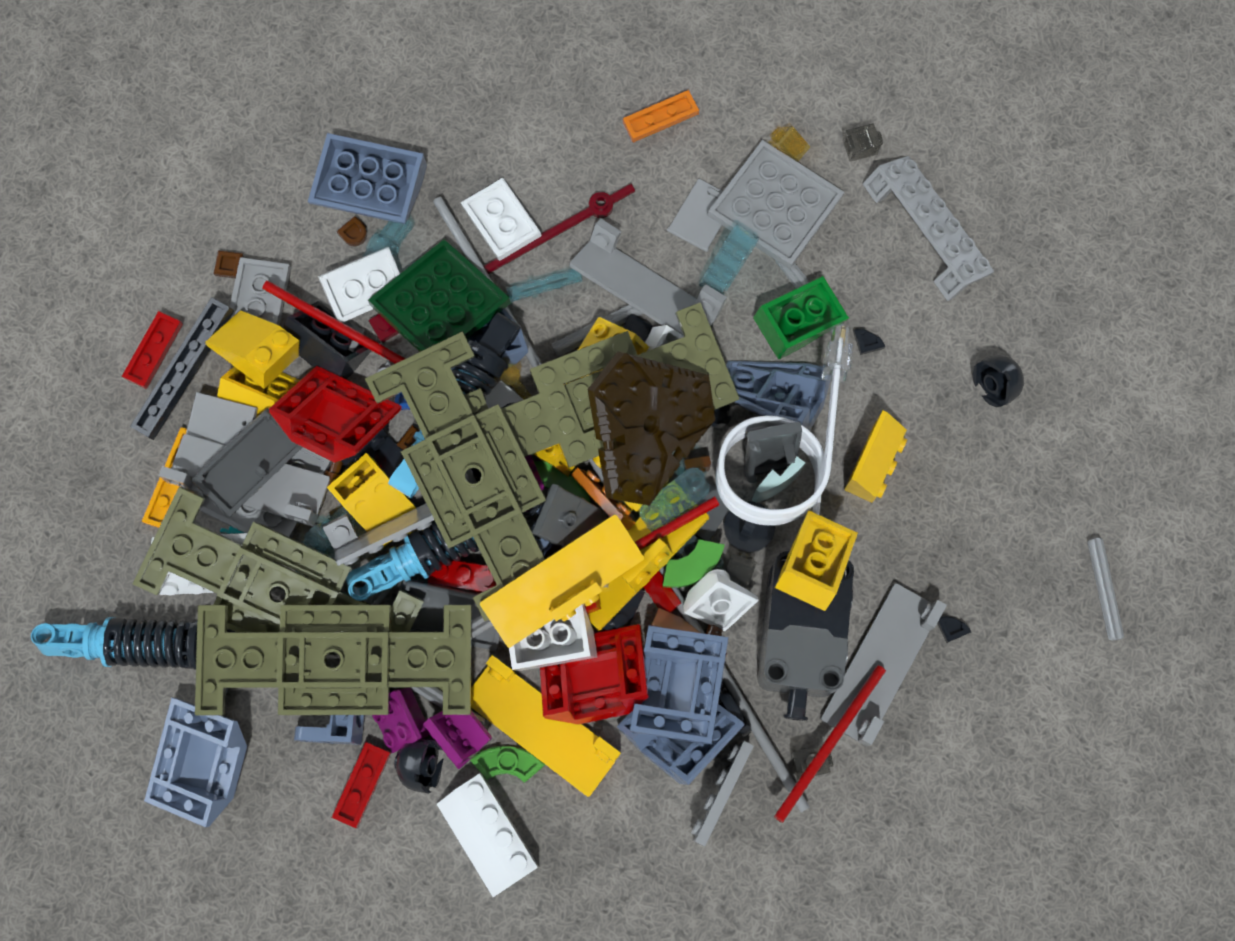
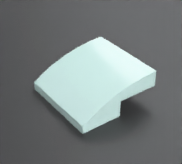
(775, 483)

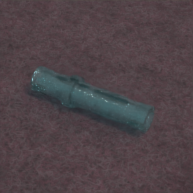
(515, 292)

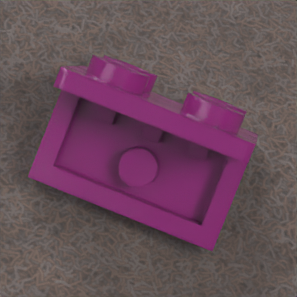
(404, 720)
(458, 736)

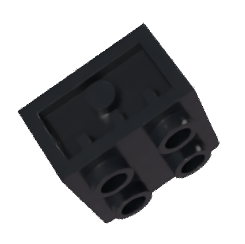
(382, 450)

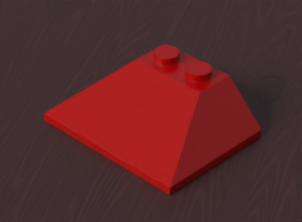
(331, 415)
(600, 685)

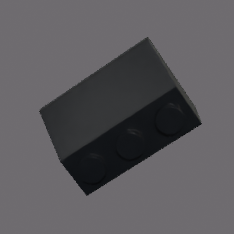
(324, 345)

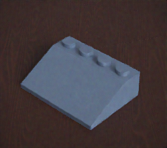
(367, 178)

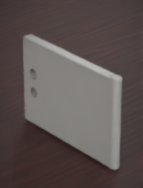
(692, 219)
(218, 419)

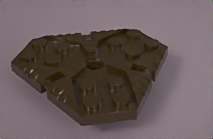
(650, 415)

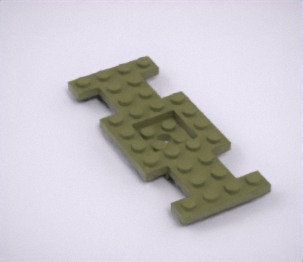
(563, 412)
(456, 444)
(244, 574)
(368, 667)

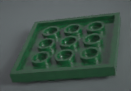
(439, 298)

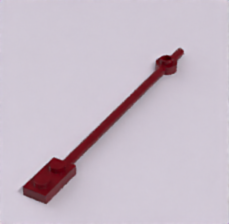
(386, 331)

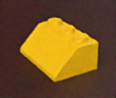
(241, 389)
(877, 458)

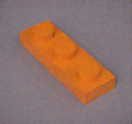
(660, 116)
(589, 482)

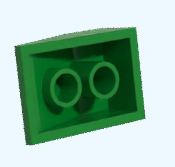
(799, 317)

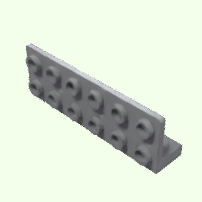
(935, 221)
(637, 283)
(288, 493)
(350, 546)
(893, 644)

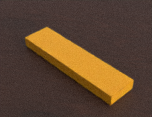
(164, 491)

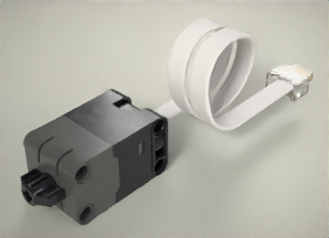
(800, 644)

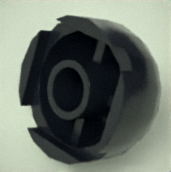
(999, 378)
(418, 765)

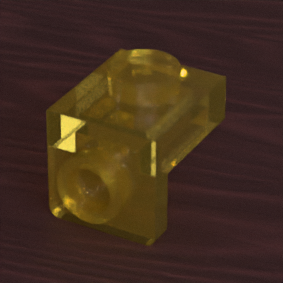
(789, 142)

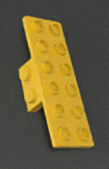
(656, 556)
(562, 581)

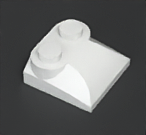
(718, 600)

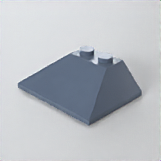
(682, 685)
(684, 758)
(196, 764)

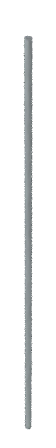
(727, 680)

